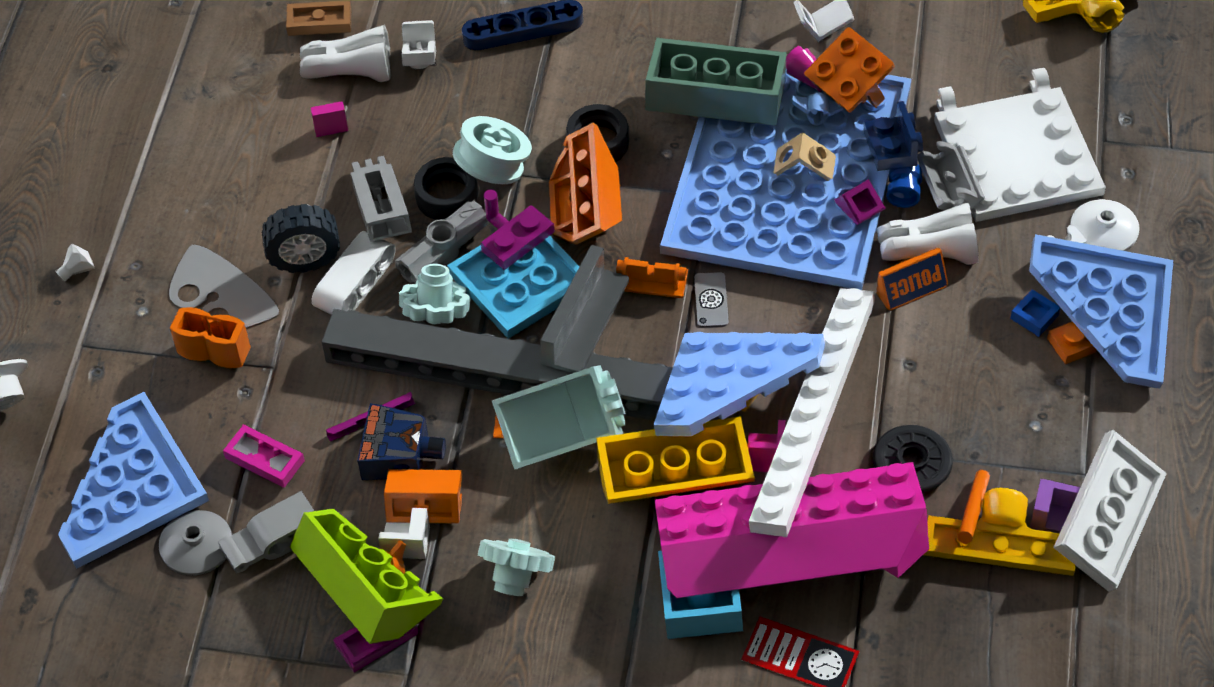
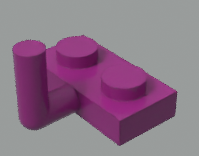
(515, 236)

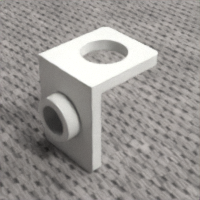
(825, 20)

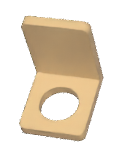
(808, 153)

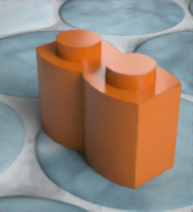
(209, 337)

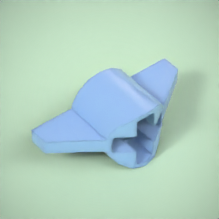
(817, 107)

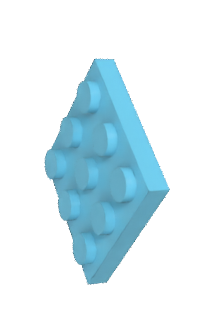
(523, 290)

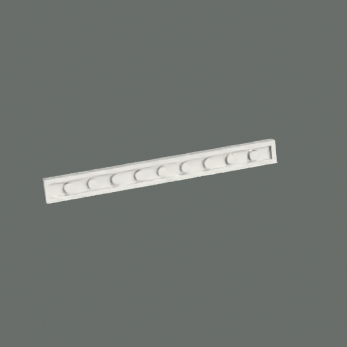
(811, 415)

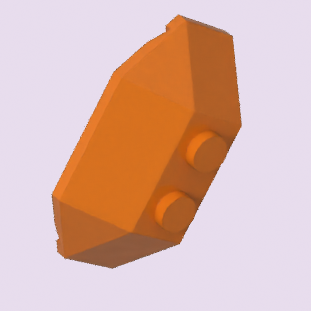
(584, 187)

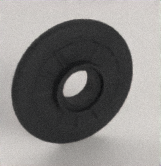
(920, 440)

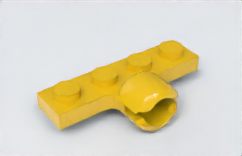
(1099, 14)
(999, 537)

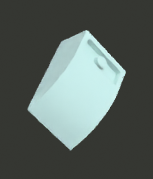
(559, 415)

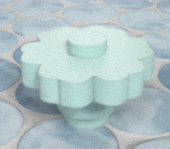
(434, 297)
(514, 563)

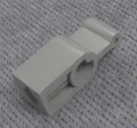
(266, 534)

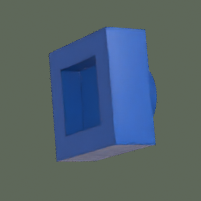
(1035, 312)

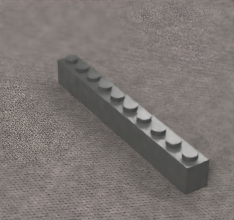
(474, 359)

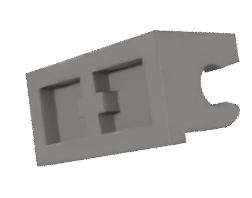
(950, 177)

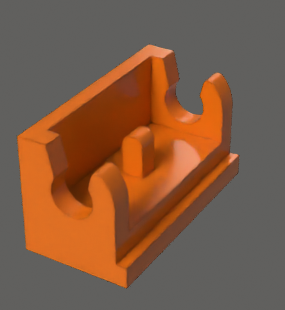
(423, 489)

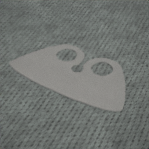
(236, 291)

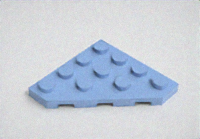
(1113, 299)
(724, 370)
(131, 485)

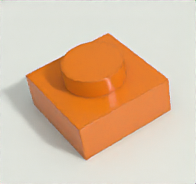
(1070, 343)

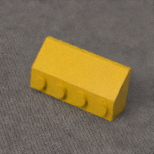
(652, 465)

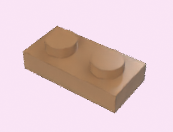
(318, 18)

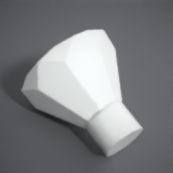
(75, 262)

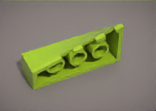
(360, 577)

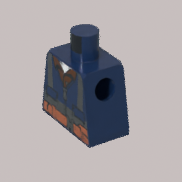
(395, 441)

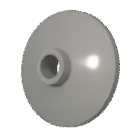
(194, 555)

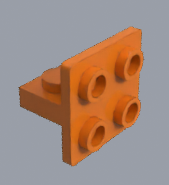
(851, 71)

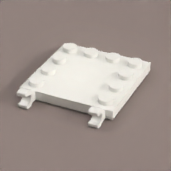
(1021, 149)

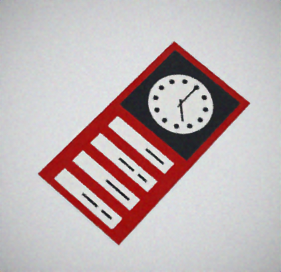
(799, 655)

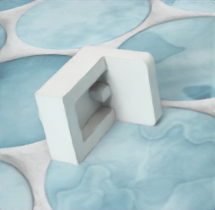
(418, 44)

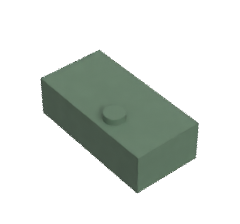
(715, 81)

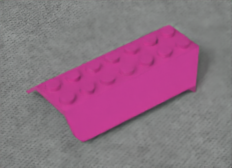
(841, 527)

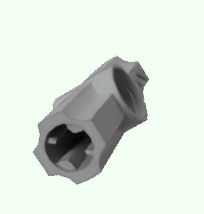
(442, 240)

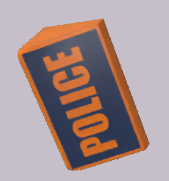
(912, 279)

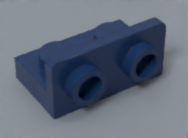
(894, 140)

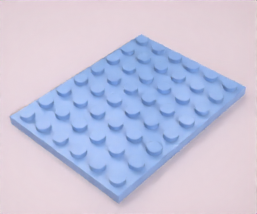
(784, 224)

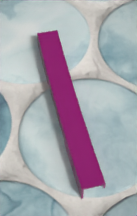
(352, 424)

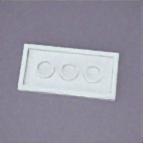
(1110, 510)

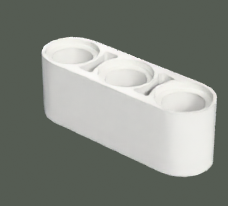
(353, 274)

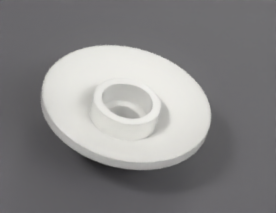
(1106, 224)

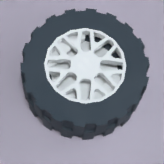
(300, 238)

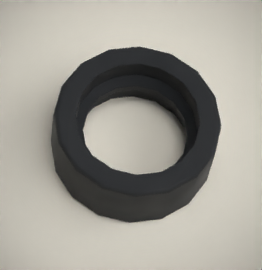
(607, 117)
(438, 170)

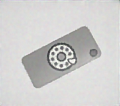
(711, 299)

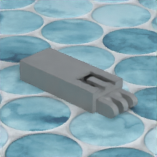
(381, 217)

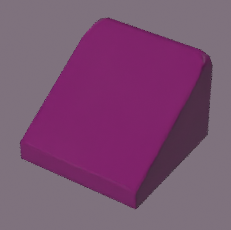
(860, 202)

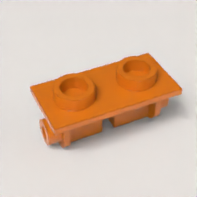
(655, 279)

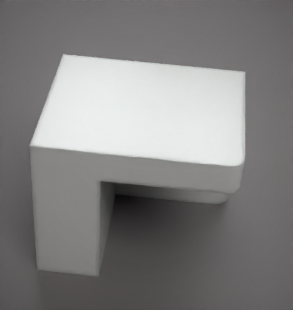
(413, 534)

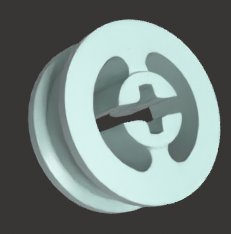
(492, 150)

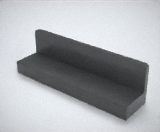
(582, 314)

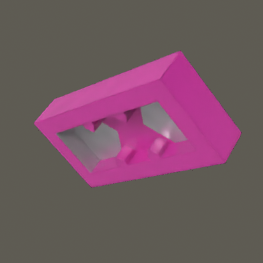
(263, 456)

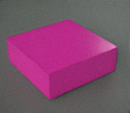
(329, 119)

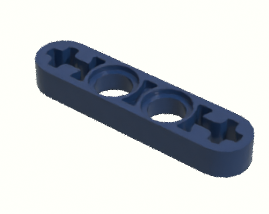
(521, 20)

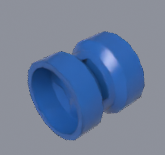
(904, 186)

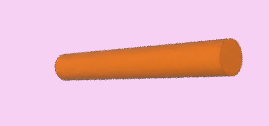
(973, 507)

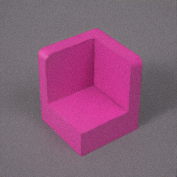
(763, 448)

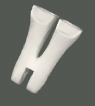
(355, 55)
(947, 230)

